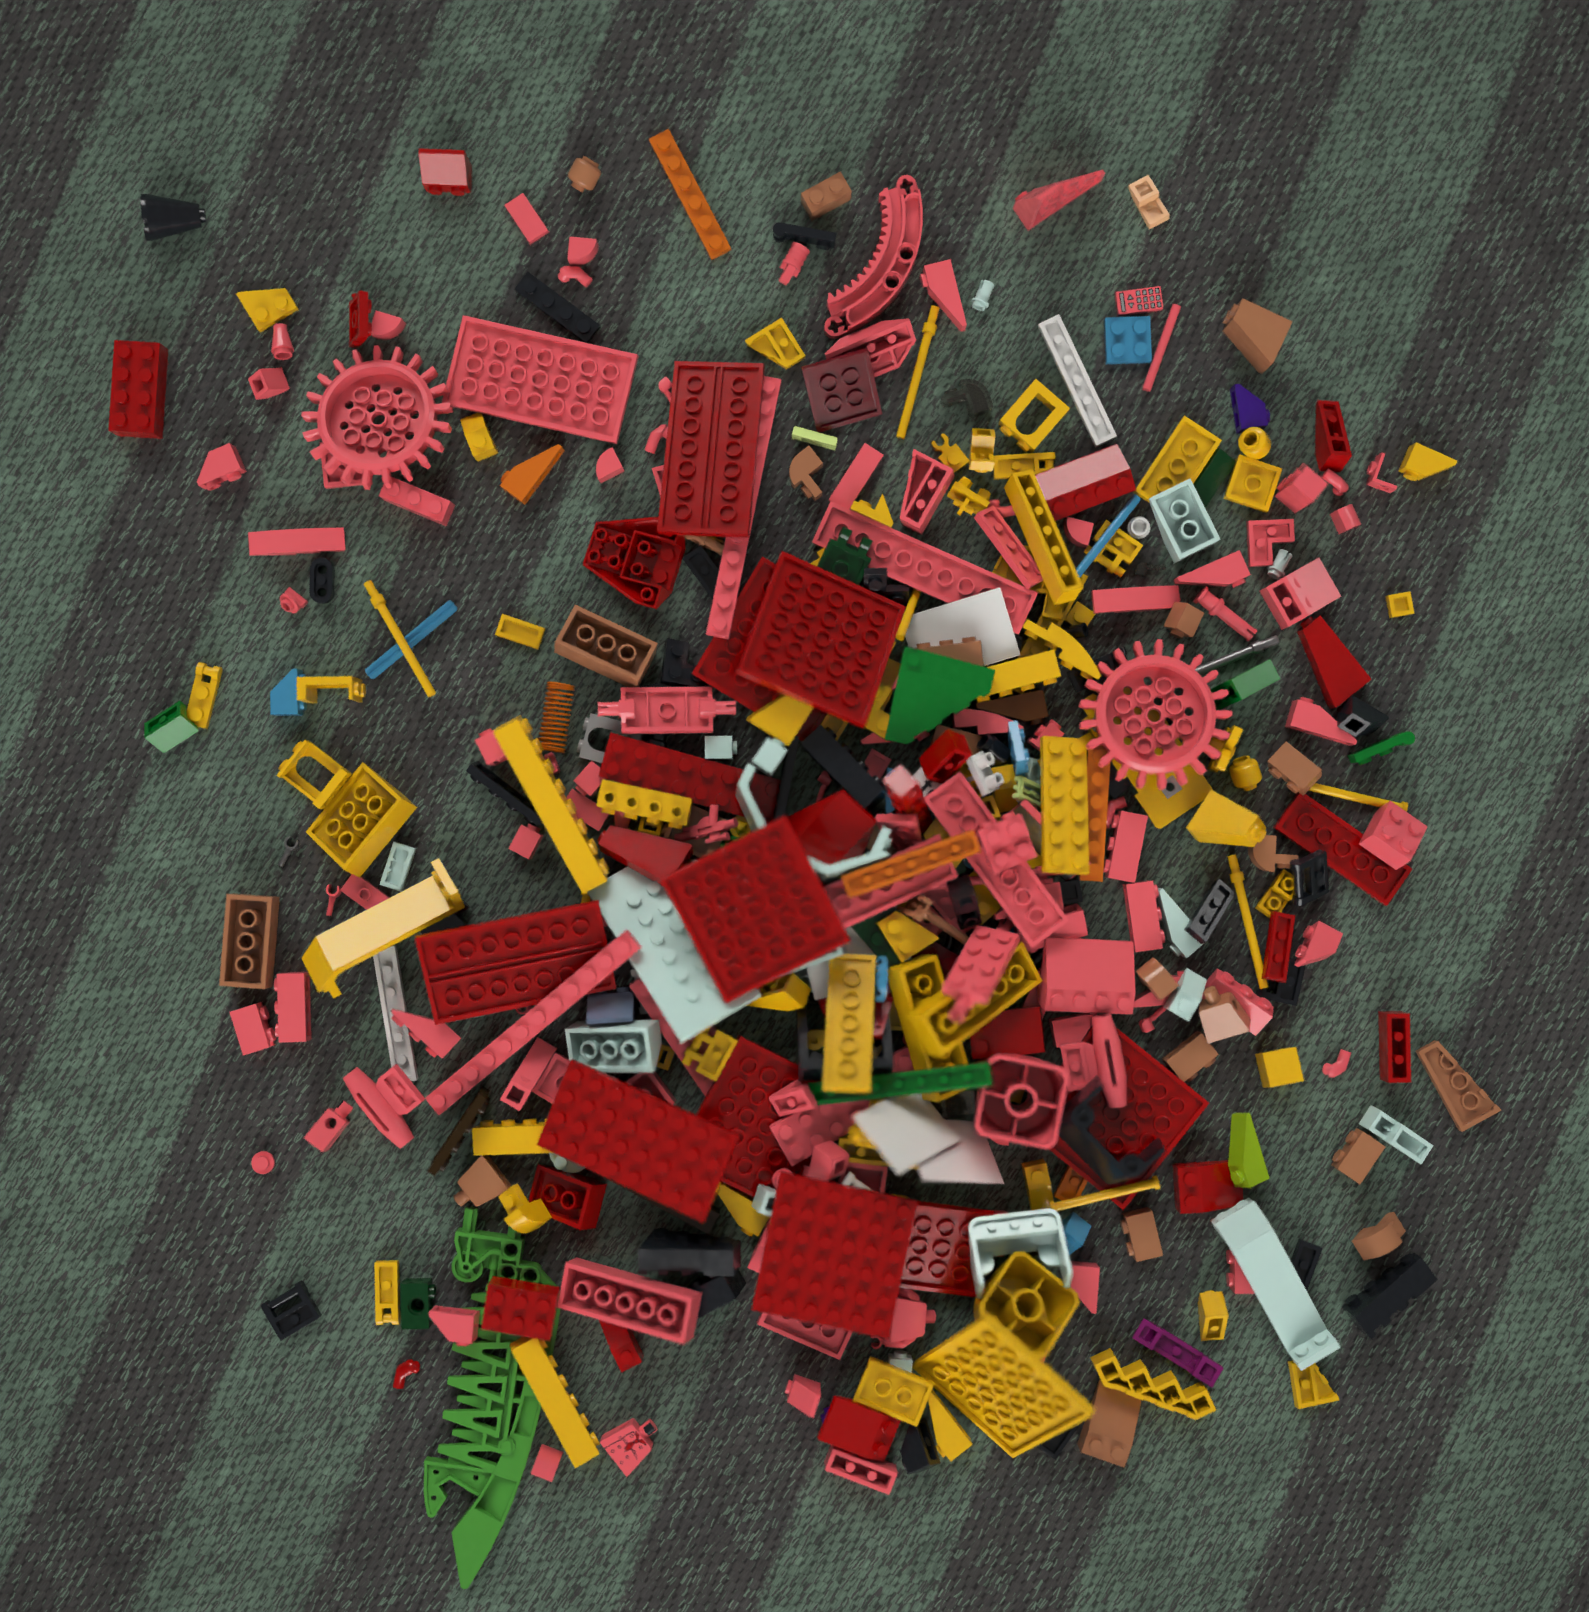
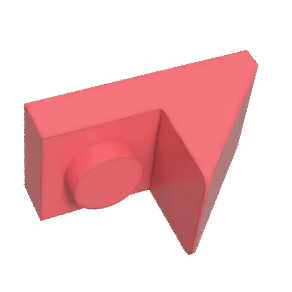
(793, 1099)

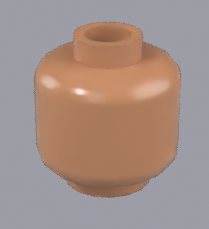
(584, 174)

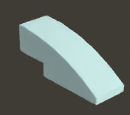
(1396, 1134)

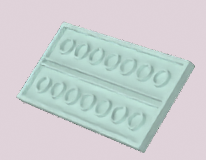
(668, 956)

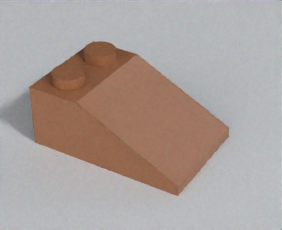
(1111, 1427)

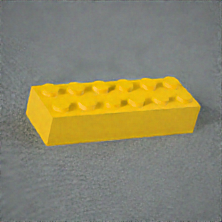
(912, 985)
(942, 1034)

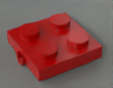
(358, 319)

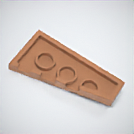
(1459, 1093)

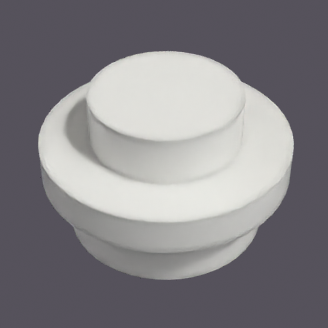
(1138, 527)

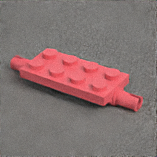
(666, 710)
(980, 966)

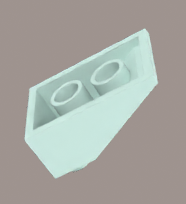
(1183, 521)

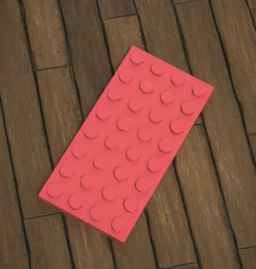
(540, 379)

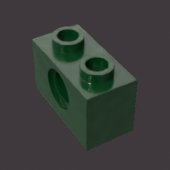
(411, 1315)

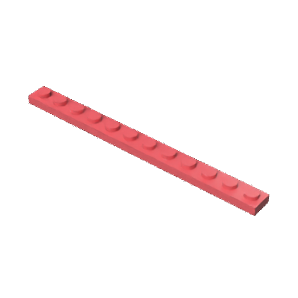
(736, 547)
(533, 1022)

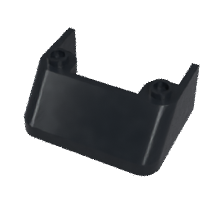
(1073, 1130)

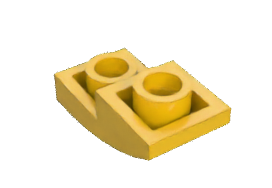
(1277, 894)

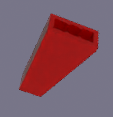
(1332, 663)
(645, 852)

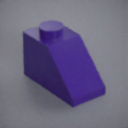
(1248, 409)

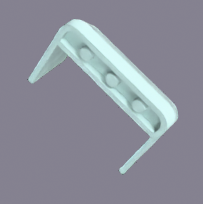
(1015, 1232)

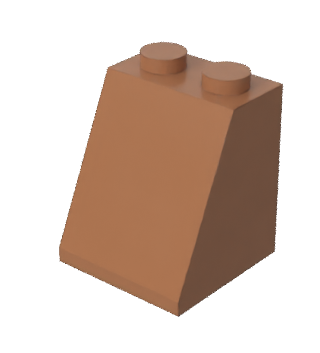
(1256, 333)

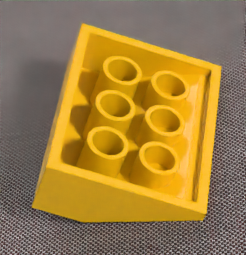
(360, 820)

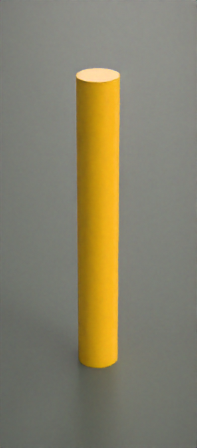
(907, 616)

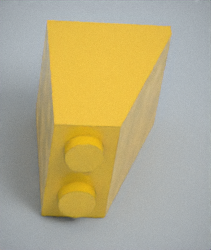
(781, 718)
(1226, 823)

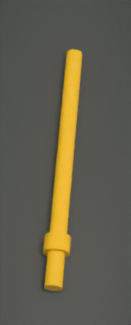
(929, 330)
(379, 602)
(1237, 878)

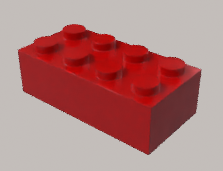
(138, 389)

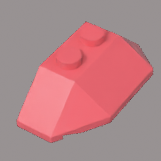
(886, 342)

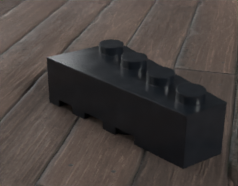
(844, 768)
(689, 1253)
(717, 1291)
(1389, 1294)

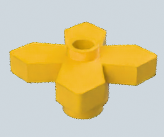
(1225, 747)

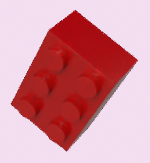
(520, 1308)

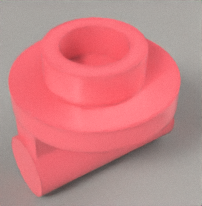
(292, 601)

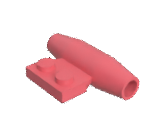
(1103, 1058)
(386, 1101)

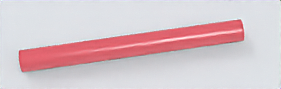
(1160, 350)

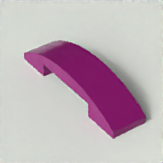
(1178, 1351)

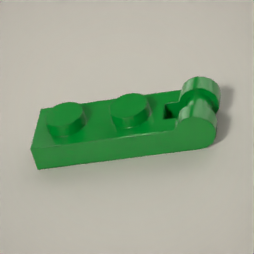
(1382, 747)

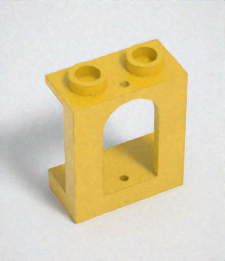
(1050, 400)
(308, 687)
(289, 773)

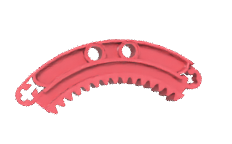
(899, 233)

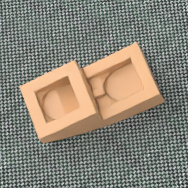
(1148, 202)

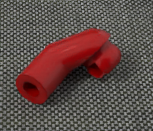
(404, 1370)

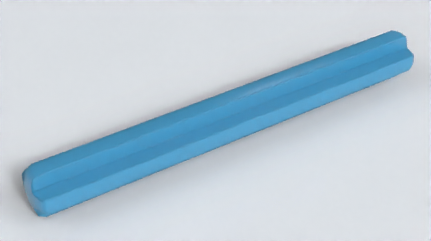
(412, 639)

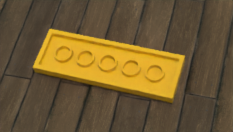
(1064, 805)
(849, 1023)

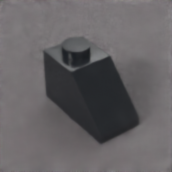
(919, 1449)

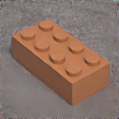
(605, 647)
(249, 941)

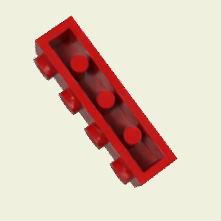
(907, 796)

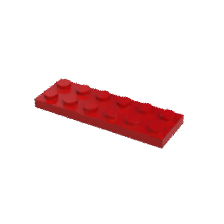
(1317, 828)

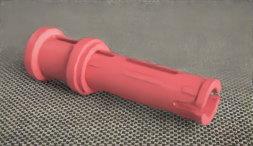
(1216, 607)

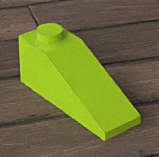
(1245, 1154)

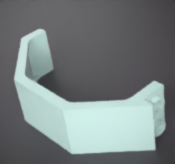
(825, 872)

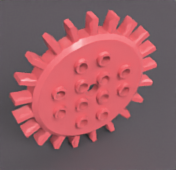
(357, 388)
(1165, 676)

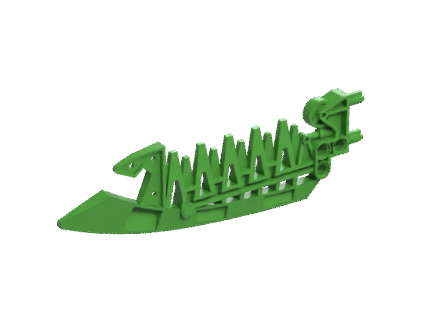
(498, 1481)

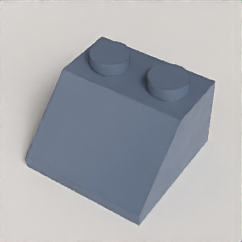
(611, 1006)

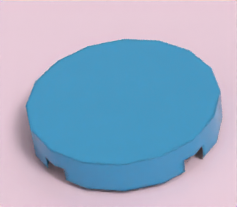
(881, 976)

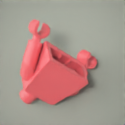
(908, 1320)

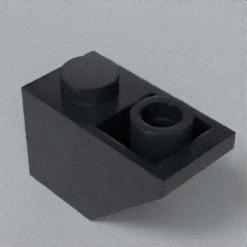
(1359, 717)
(964, 902)

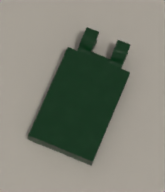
(845, 558)

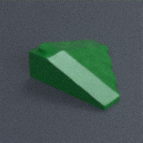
(932, 689)

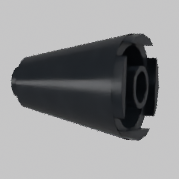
(169, 216)

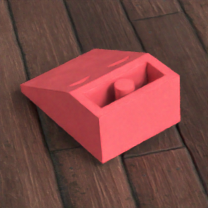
(1300, 593)

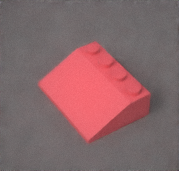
(1087, 976)

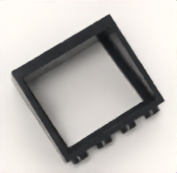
(813, 1068)

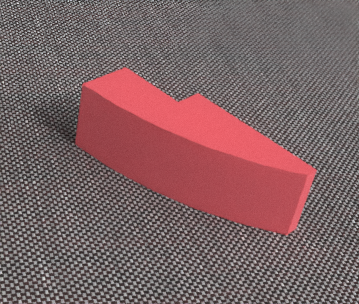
(983, 721)

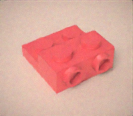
(1006, 842)

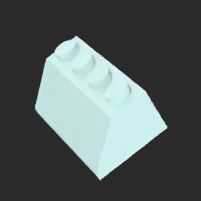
(615, 1046)

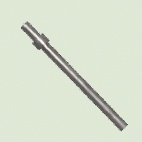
(1254, 648)

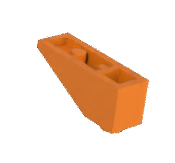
(528, 475)

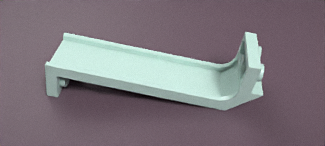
(1275, 1283)

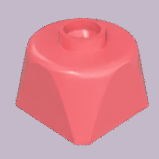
(1035, 1120)

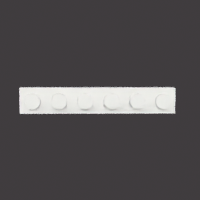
(1077, 380)
(392, 996)

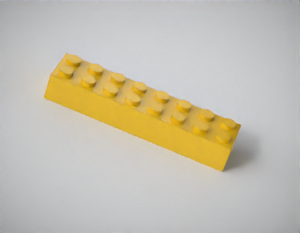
(551, 803)

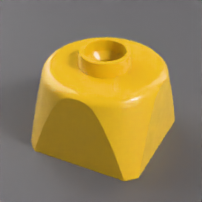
(1037, 1295)

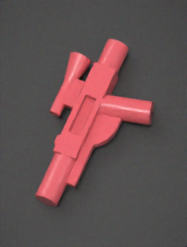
(709, 827)

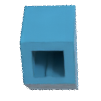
(284, 696)
(1075, 1231)

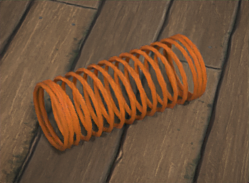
(555, 685)

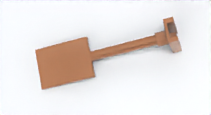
(919, 909)

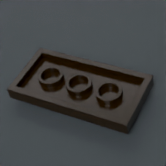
(456, 1137)

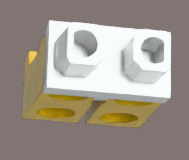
(979, 773)

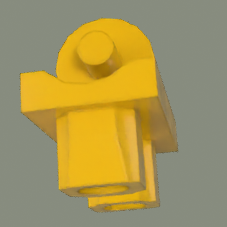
(967, 499)

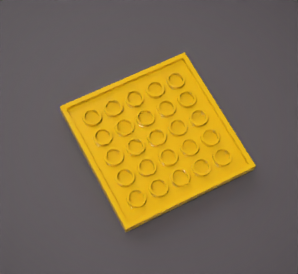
(1002, 1386)

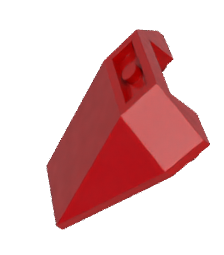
(636, 559)
(833, 828)

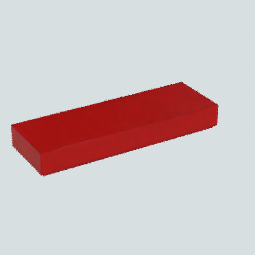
(1278, 947)

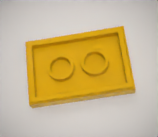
(893, 1391)

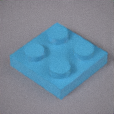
(1127, 340)
(1018, 755)

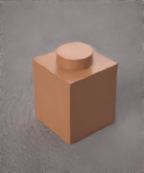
(1183, 620)

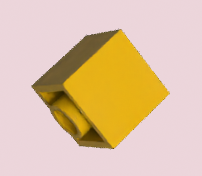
(1279, 1067)

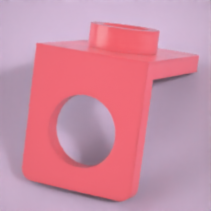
(1373, 470)

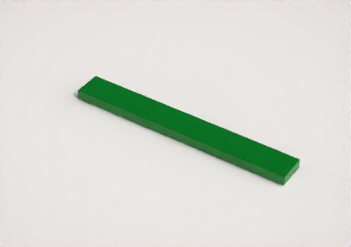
(912, 1083)

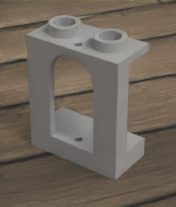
(594, 722)

